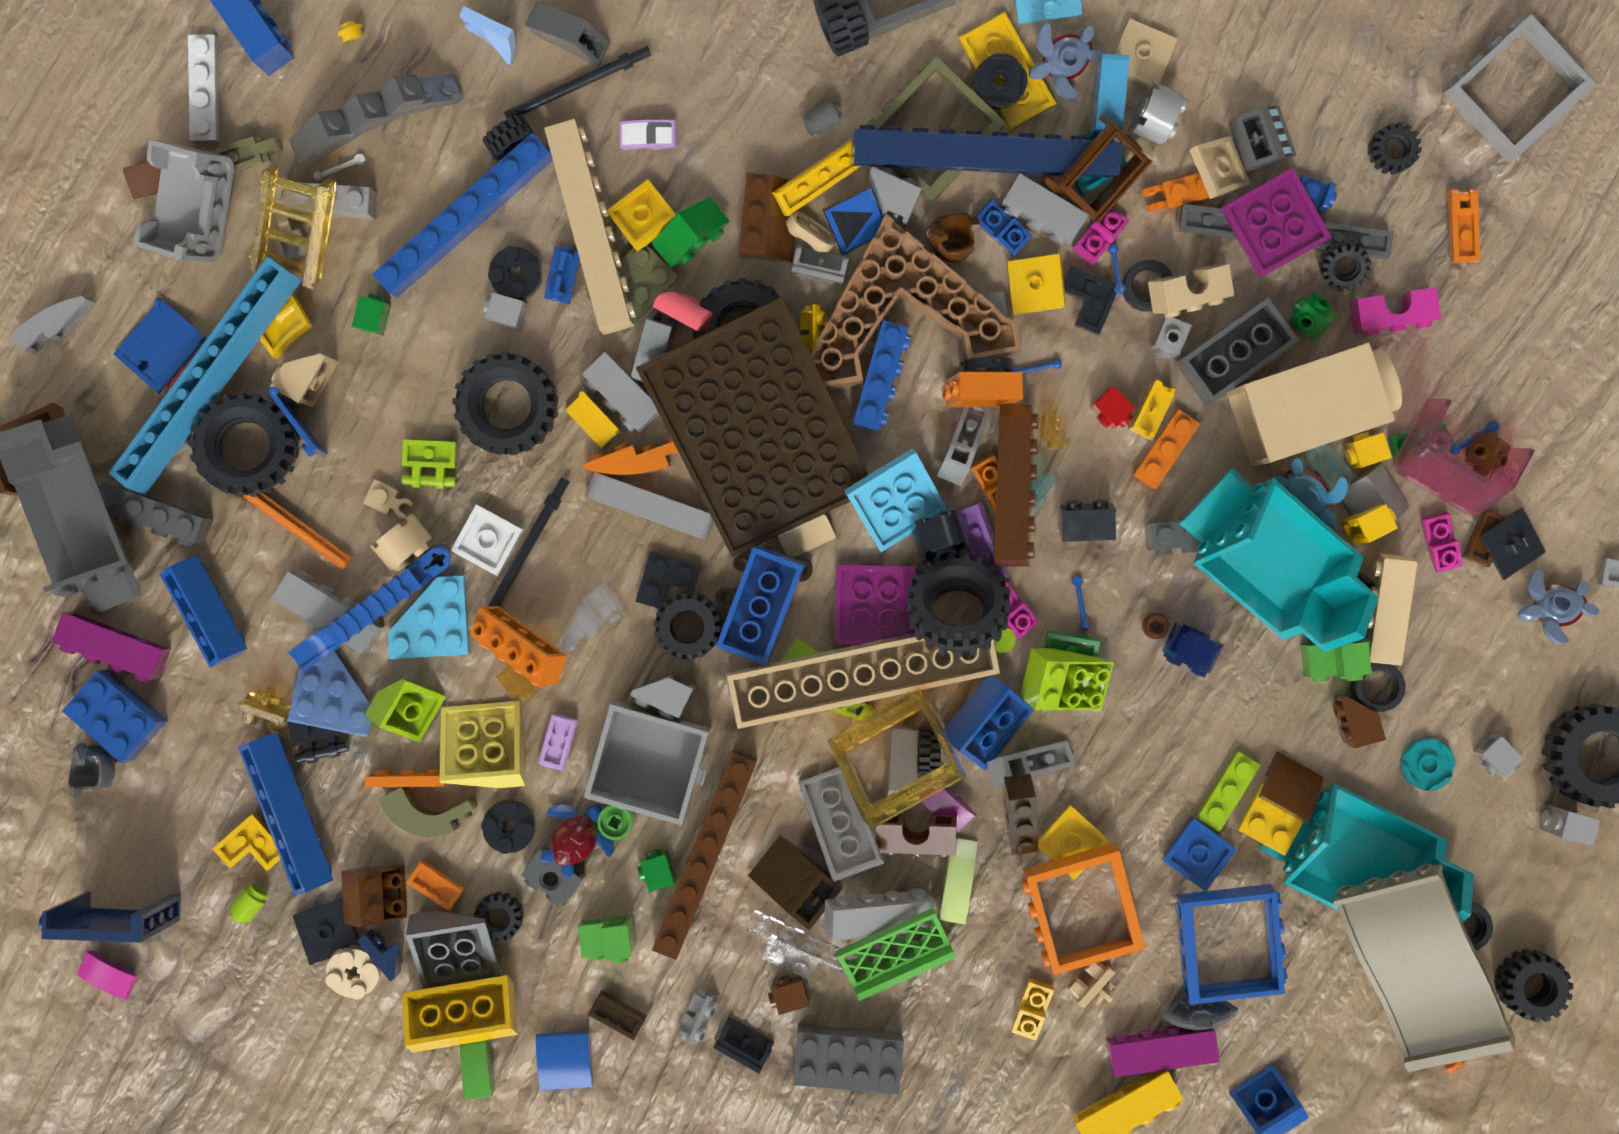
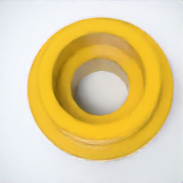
(350, 31)

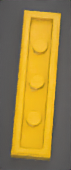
(815, 180)

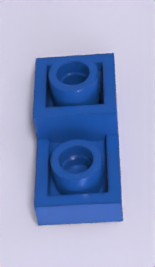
(1002, 227)

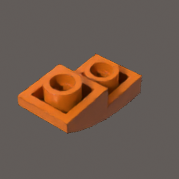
(986, 474)

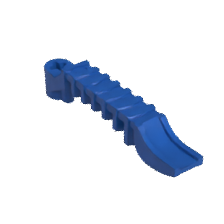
(375, 605)

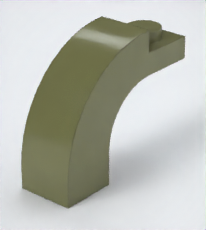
(413, 818)

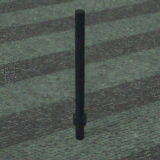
(624, 62)
(551, 503)

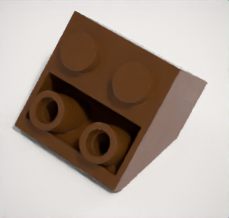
(373, 895)

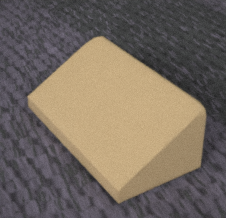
(807, 536)

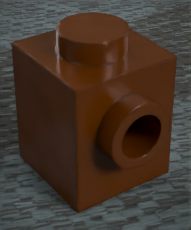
(788, 994)

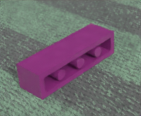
(111, 646)
(1161, 1050)

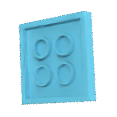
(895, 499)

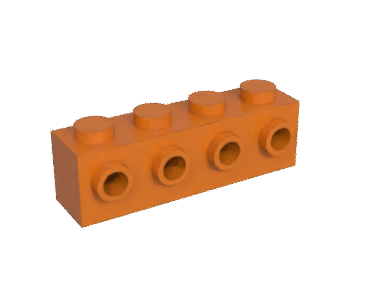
(518, 646)

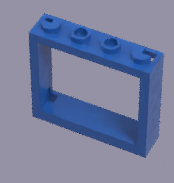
(1236, 989)

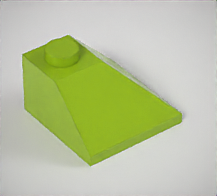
(405, 708)

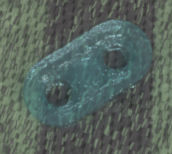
(1328, 465)

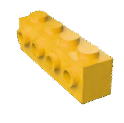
(1130, 1105)

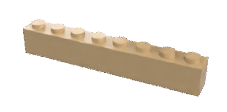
(589, 226)

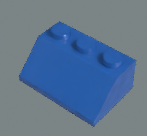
(987, 721)

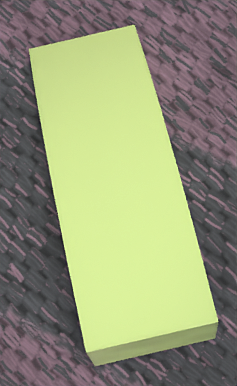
(958, 882)

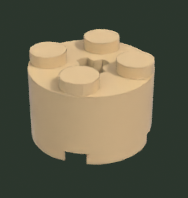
(401, 542)

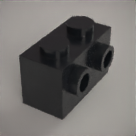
(1087, 521)

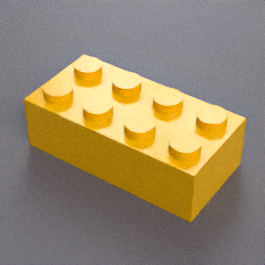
(459, 1013)

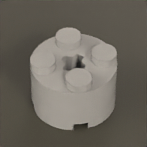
(1157, 113)

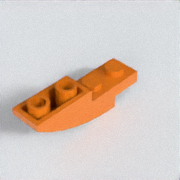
(627, 462)

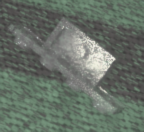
(792, 947)

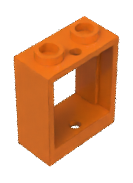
(983, 389)

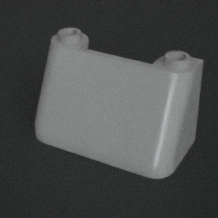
(189, 203)

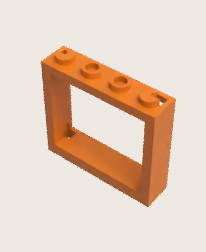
(1070, 864)

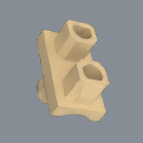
(1096, 987)

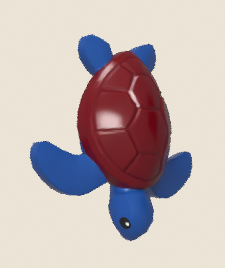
(575, 837)

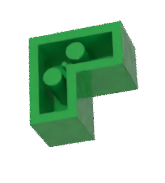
(690, 232)

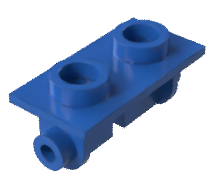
(562, 275)

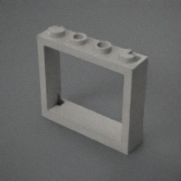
(1553, 54)

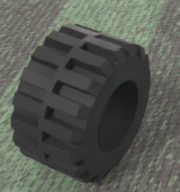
(842, 24)
(667, 637)
(1550, 998)

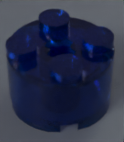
(1192, 648)

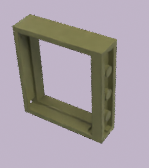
(908, 89)

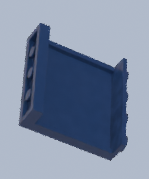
(78, 921)

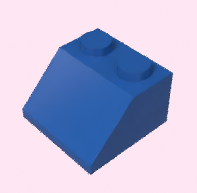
(1269, 1103)

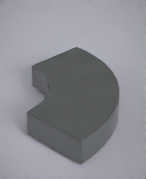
(1199, 1016)

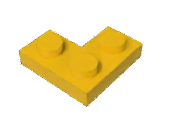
(248, 837)

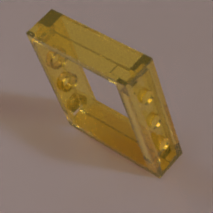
(912, 793)

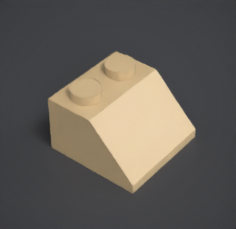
(304, 378)

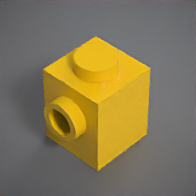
(1367, 450)

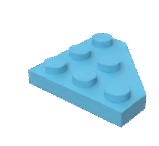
(434, 622)

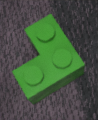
(1347, 661)
(607, 938)

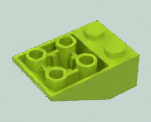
(1065, 680)

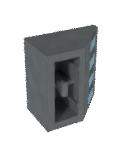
(1261, 138)

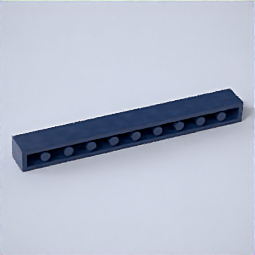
(978, 152)

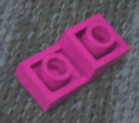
(1100, 236)
(1440, 542)
(1020, 617)
(107, 976)

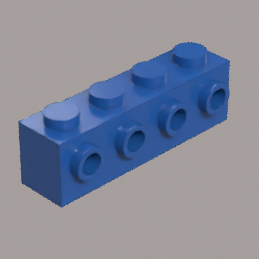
(880, 376)
(203, 611)

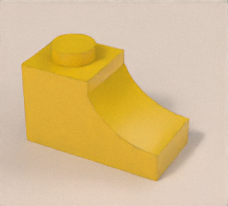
(1369, 524)

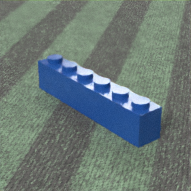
(286, 813)

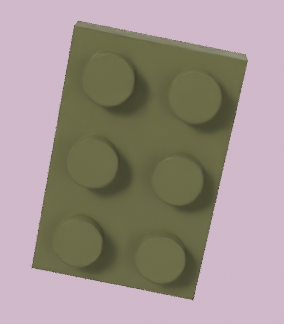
(646, 279)

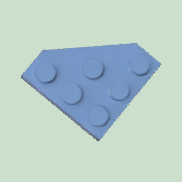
(329, 698)

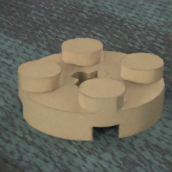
(348, 985)

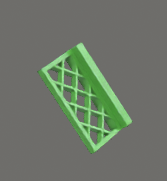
(900, 964)

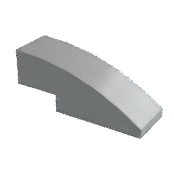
(51, 323)

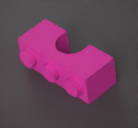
(1418, 309)

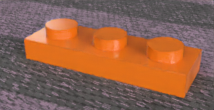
(1166, 449)
(404, 778)

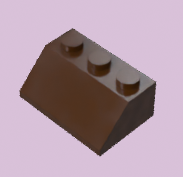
(763, 222)

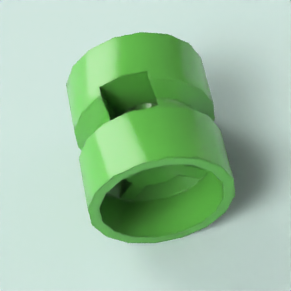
(615, 822)

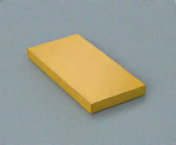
(1001, 37)

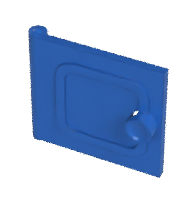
(162, 341)
(312, 444)

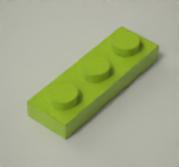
(1227, 791)

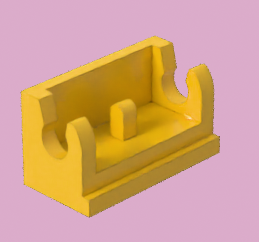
(1152, 410)

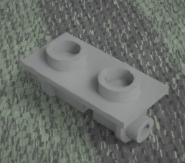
(694, 1028)

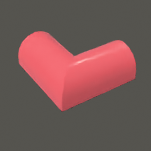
(685, 309)

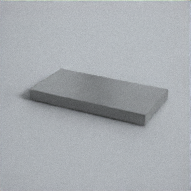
(842, 834)

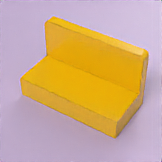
(593, 420)

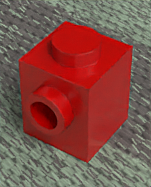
(1113, 409)

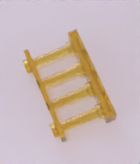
(317, 219)

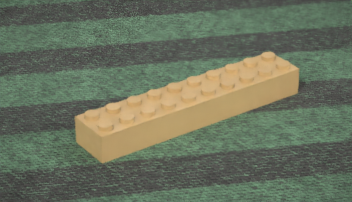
(849, 677)

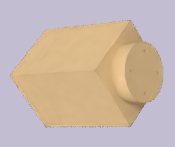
(1315, 403)

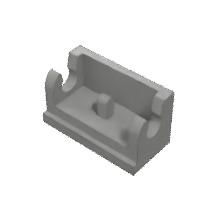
(819, 266)

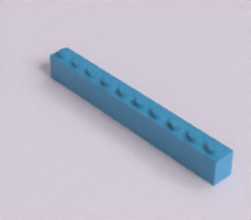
(205, 376)

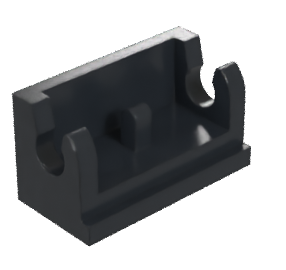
(743, 1044)

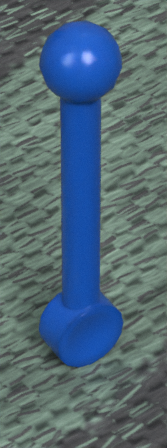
(1119, 287)
(1056, 364)
(1491, 427)
(1077, 582)

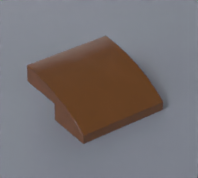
(1291, 787)

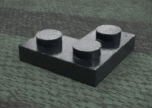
(1097, 297)
(661, 572)

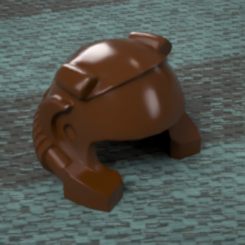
(953, 236)

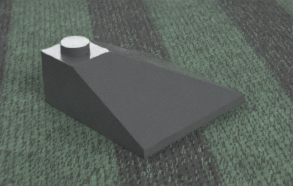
(451, 948)

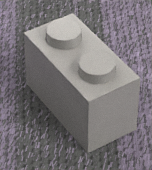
(1569, 825)

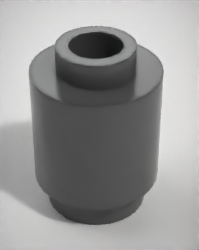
(822, 117)

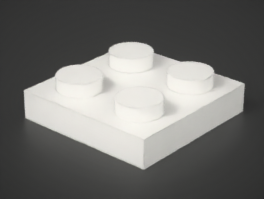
(487, 540)

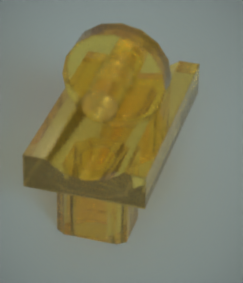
(265, 706)

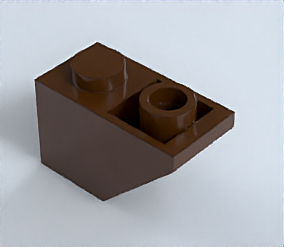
(1358, 722)

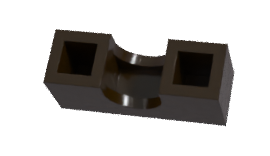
(1021, 814)

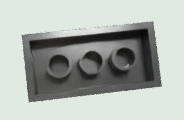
(1237, 351)
(848, 1059)

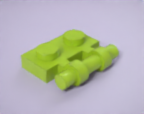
(431, 455)

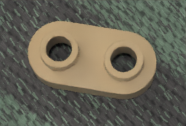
(810, 231)

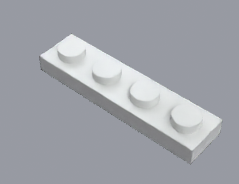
(203, 88)

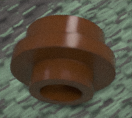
(1163, 625)

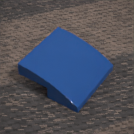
(564, 1060)

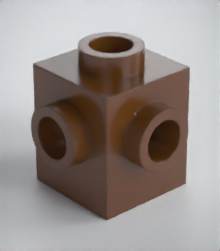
(1487, 453)

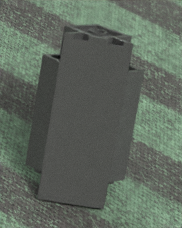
(67, 512)

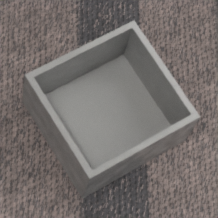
(648, 762)

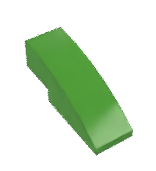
(477, 1069)

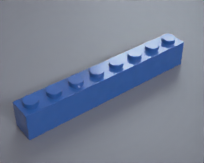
(463, 216)

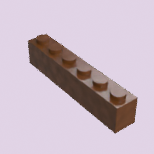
(1014, 486)

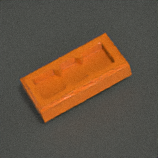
(435, 885)

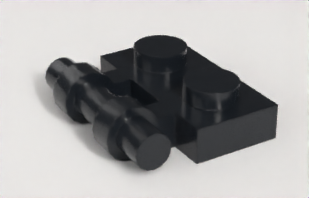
(308, 734)

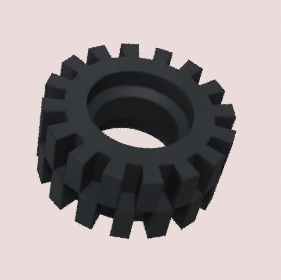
(506, 136)
(1409, 143)
(1352, 278)
(928, 750)
(510, 906)

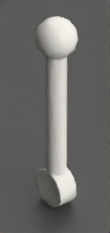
(358, 159)

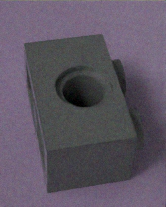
(555, 892)

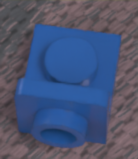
(1319, 193)

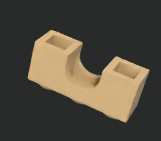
(1209, 286)

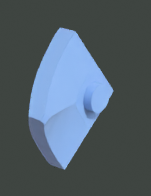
(492, 32)

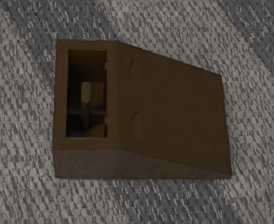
(795, 881)

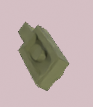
(249, 152)

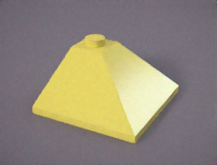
(482, 745)

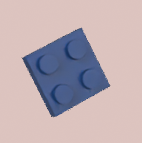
(1198, 854)

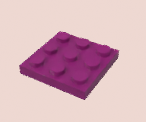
(1276, 223)
(871, 603)

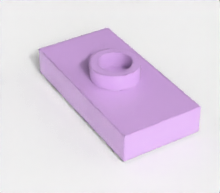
(558, 741)

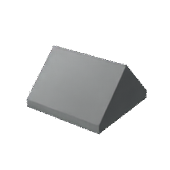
(1374, 489)

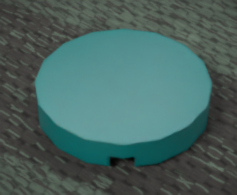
(1427, 764)

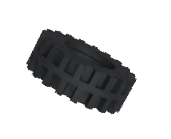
(735, 295)
(474, 388)
(221, 418)
(964, 576)
(1564, 755)

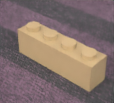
(1391, 615)

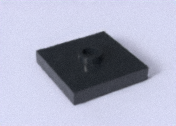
(324, 931)

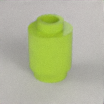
(247, 903)

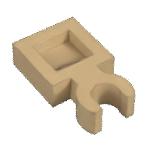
(385, 499)

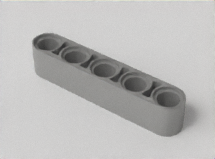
(649, 506)

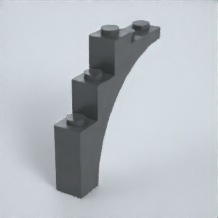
(367, 111)

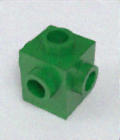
(1312, 315)

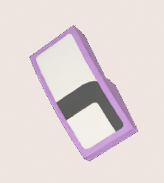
(648, 134)

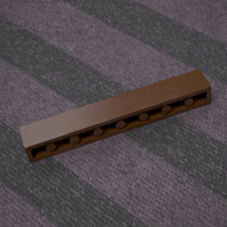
(704, 854)

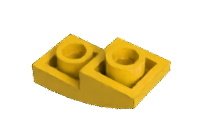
(1032, 1009)

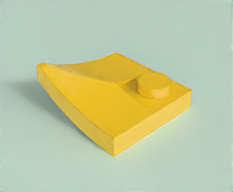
(286, 327)

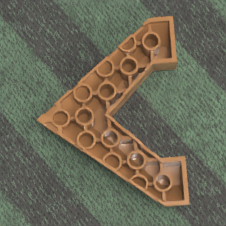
(902, 268)

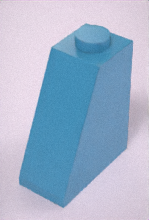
(1109, 90)

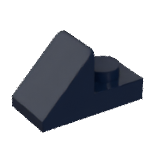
(386, 959)

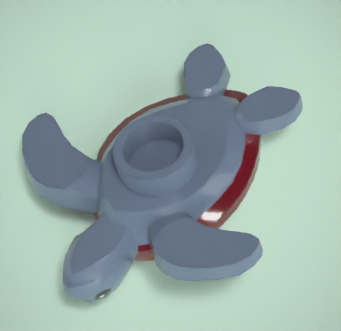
(1064, 58)
(1556, 606)

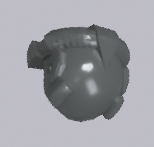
(90, 769)

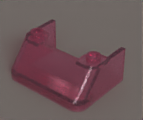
(1425, 463)

